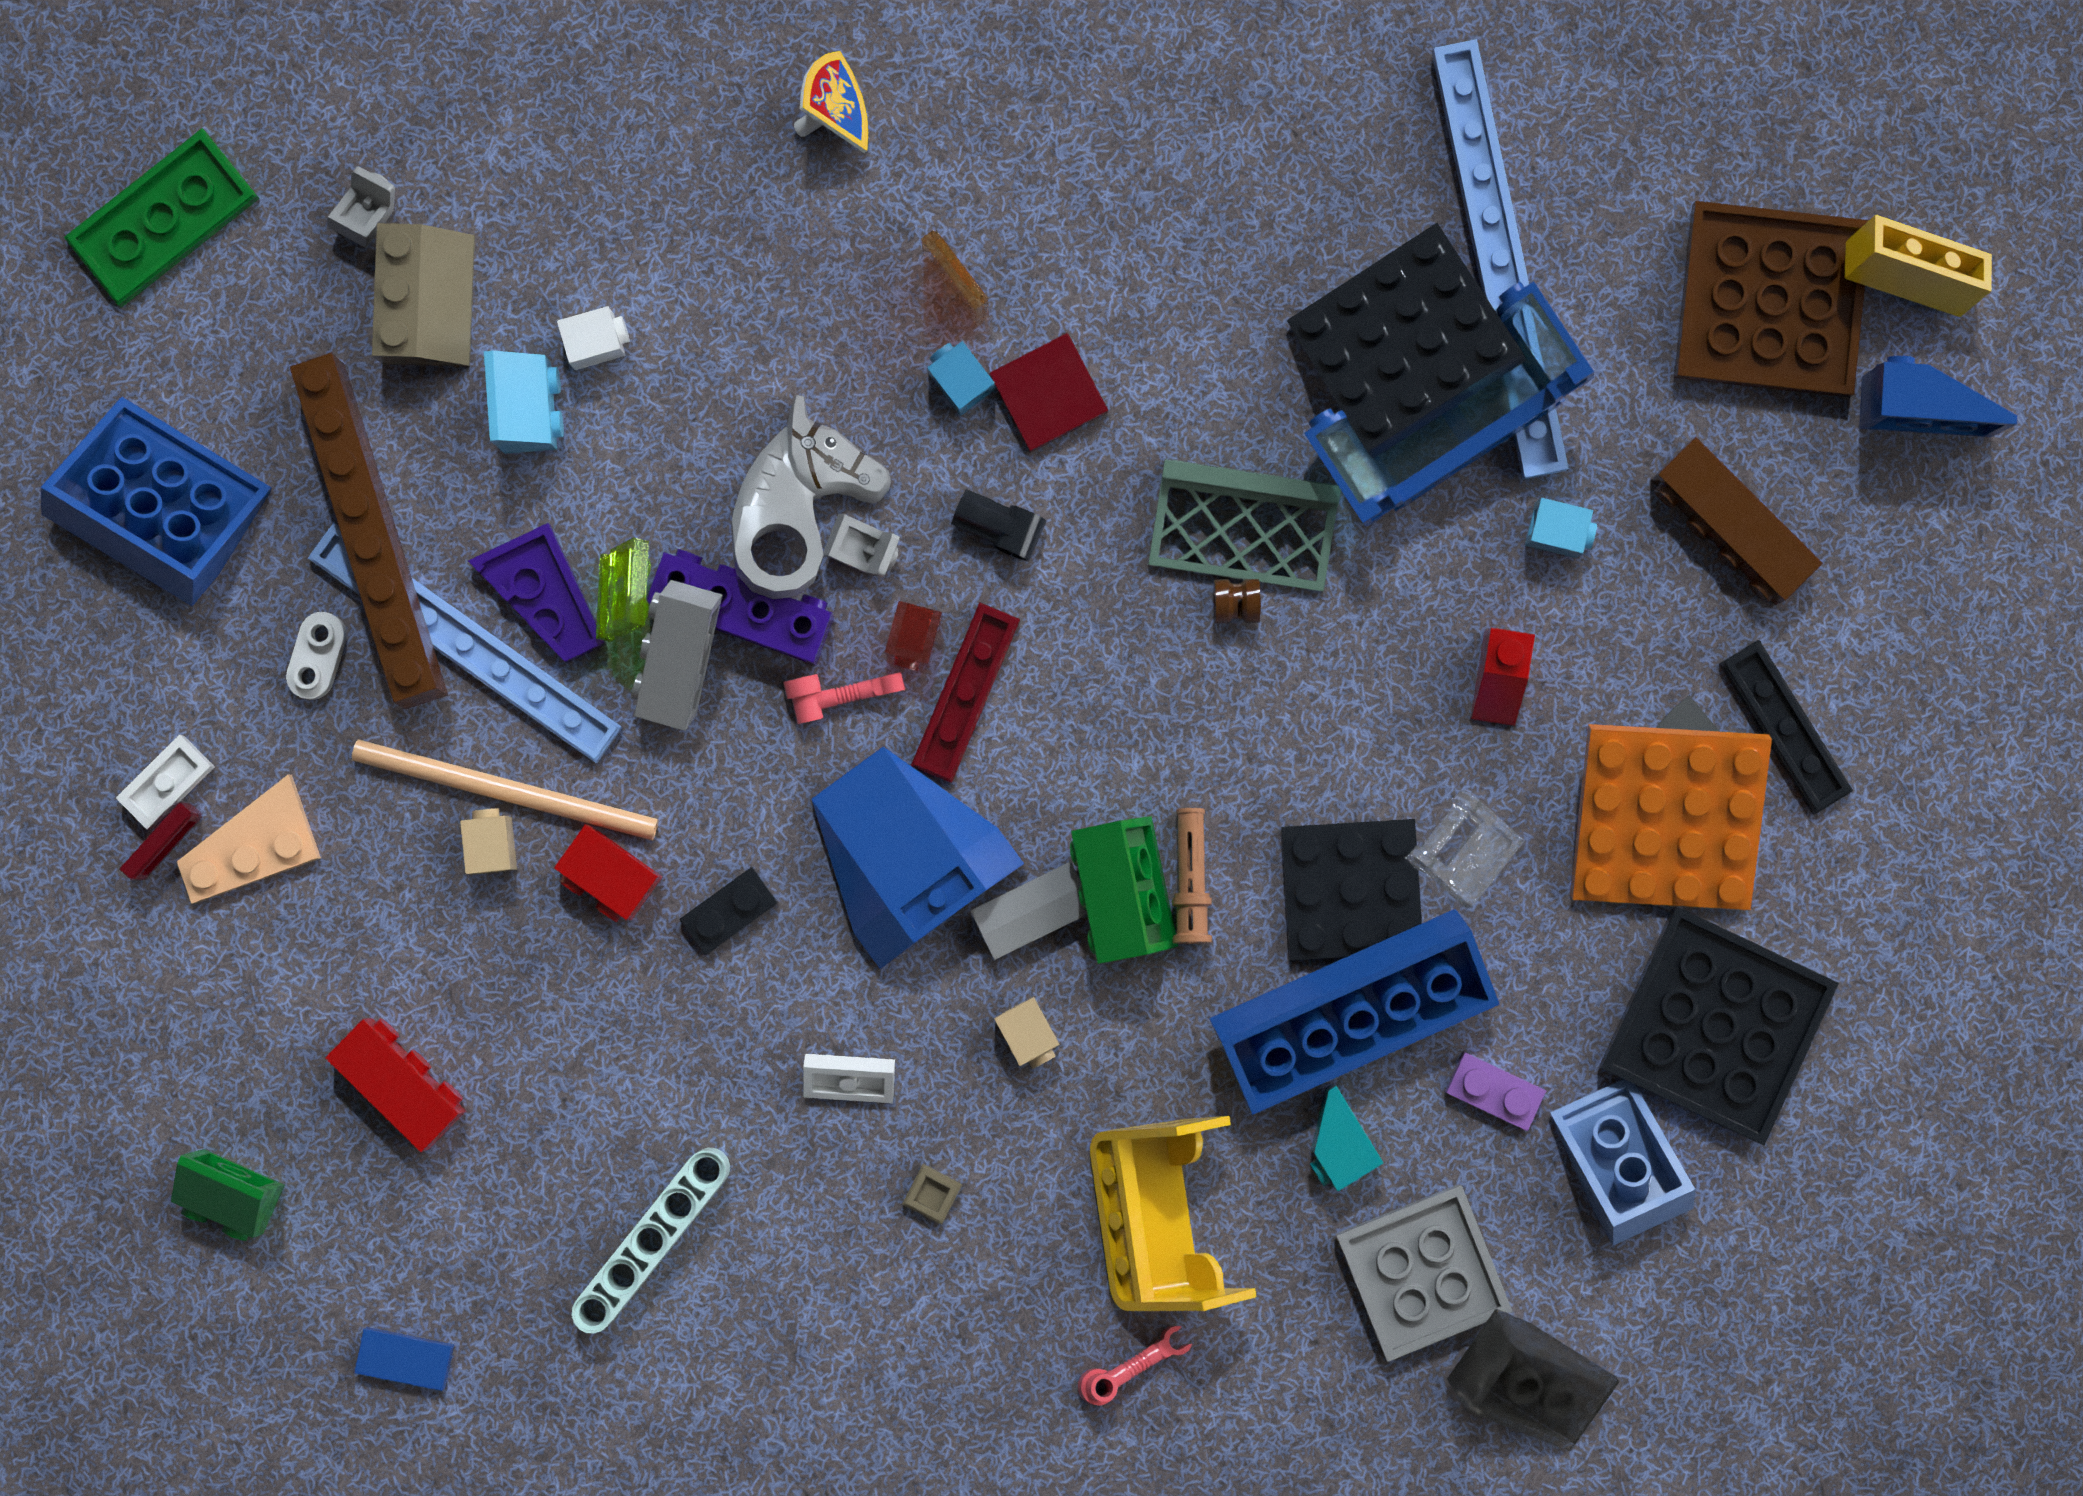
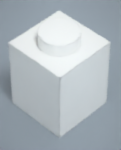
(593, 337)

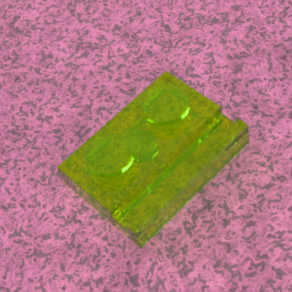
(623, 589)

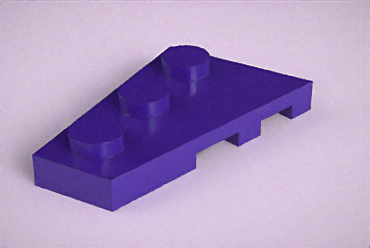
(543, 589)

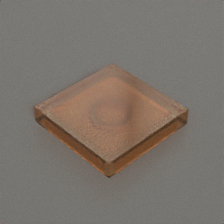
(955, 277)

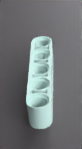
(632, 1251)

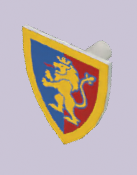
(833, 100)

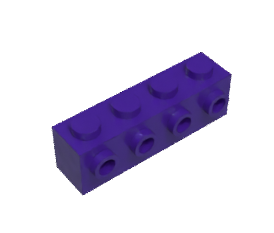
(777, 624)

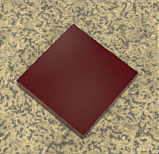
(1048, 392)

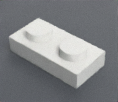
(165, 782)
(848, 1078)

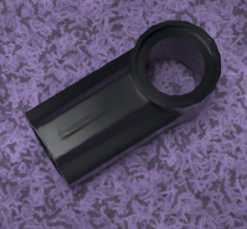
(1007, 527)

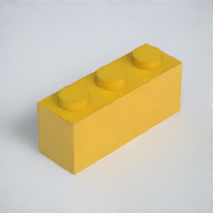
(1918, 266)

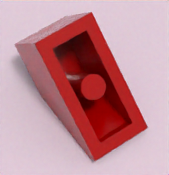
(1502, 675)

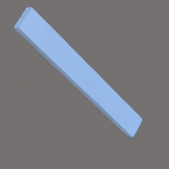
(492, 661)

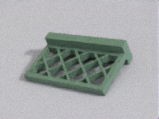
(1248, 486)

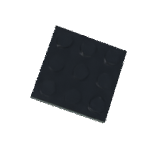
(1348, 886)

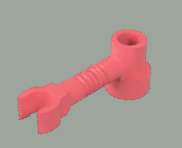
(810, 699)
(1124, 1372)

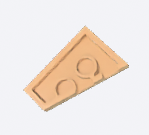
(251, 846)

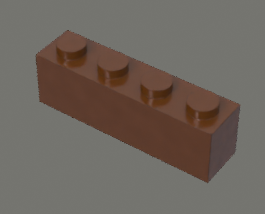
(1735, 522)

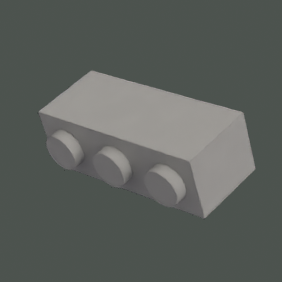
(676, 654)

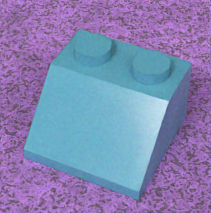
(522, 401)

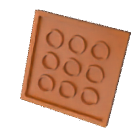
(1670, 816)

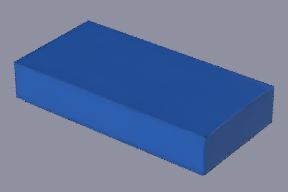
(404, 1358)

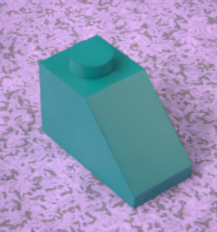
(1340, 1143)

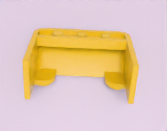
(1148, 1218)

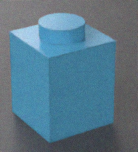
(960, 376)

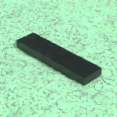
(1790, 729)

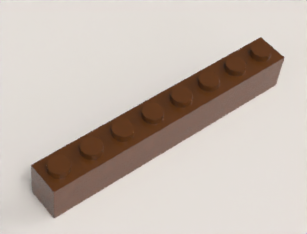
(368, 531)

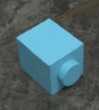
(1561, 528)

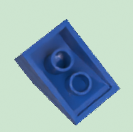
(1925, 400)

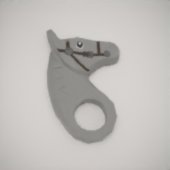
(779, 493)

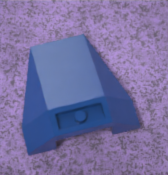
(905, 852)

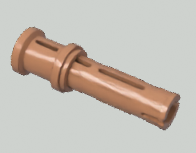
(1191, 822)

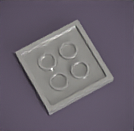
(1423, 1272)

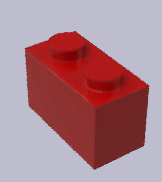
(607, 873)

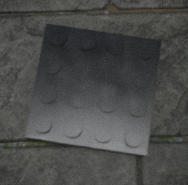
(1406, 340)
(1718, 1025)

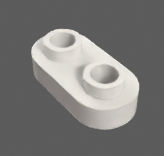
(320, 656)

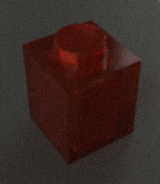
(913, 636)

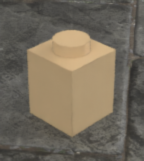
(488, 842)
(1028, 1033)

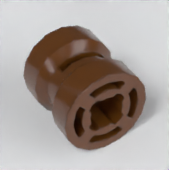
(1226, 601)

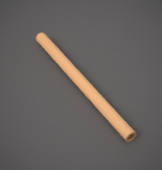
(504, 789)

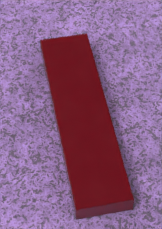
(965, 692)

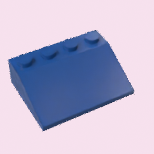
(153, 500)

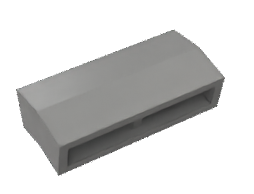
(1030, 911)

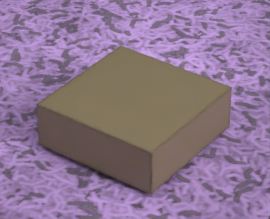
(932, 1193)

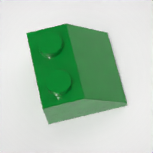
(224, 1193)

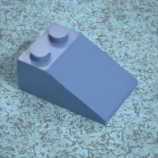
(1623, 1161)

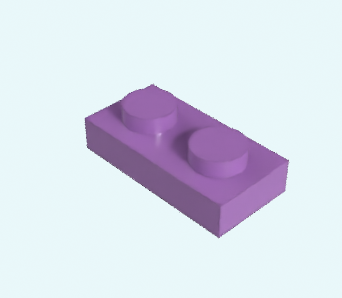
(1495, 1091)

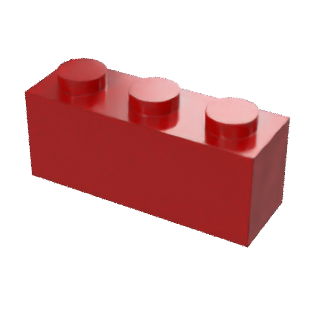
(397, 1082)

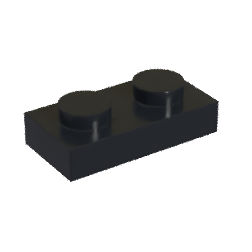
(729, 910)

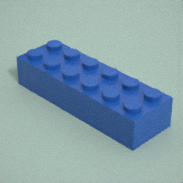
(1355, 1011)

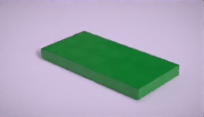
(161, 217)

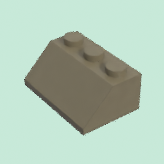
(423, 296)

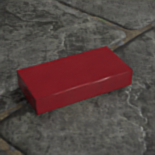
(161, 842)

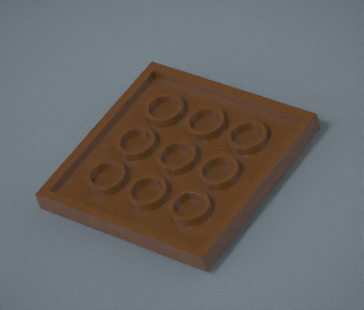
(1769, 300)

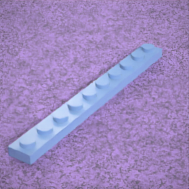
(1490, 217)

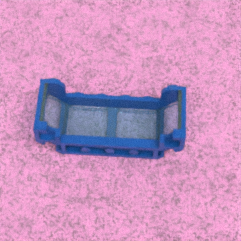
(1468, 429)

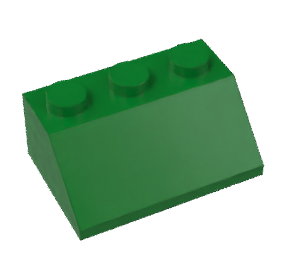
(1123, 889)

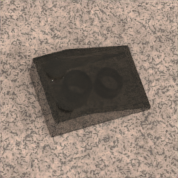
(1530, 1381)

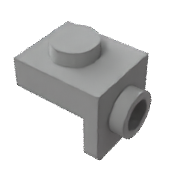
(362, 207)
(862, 546)

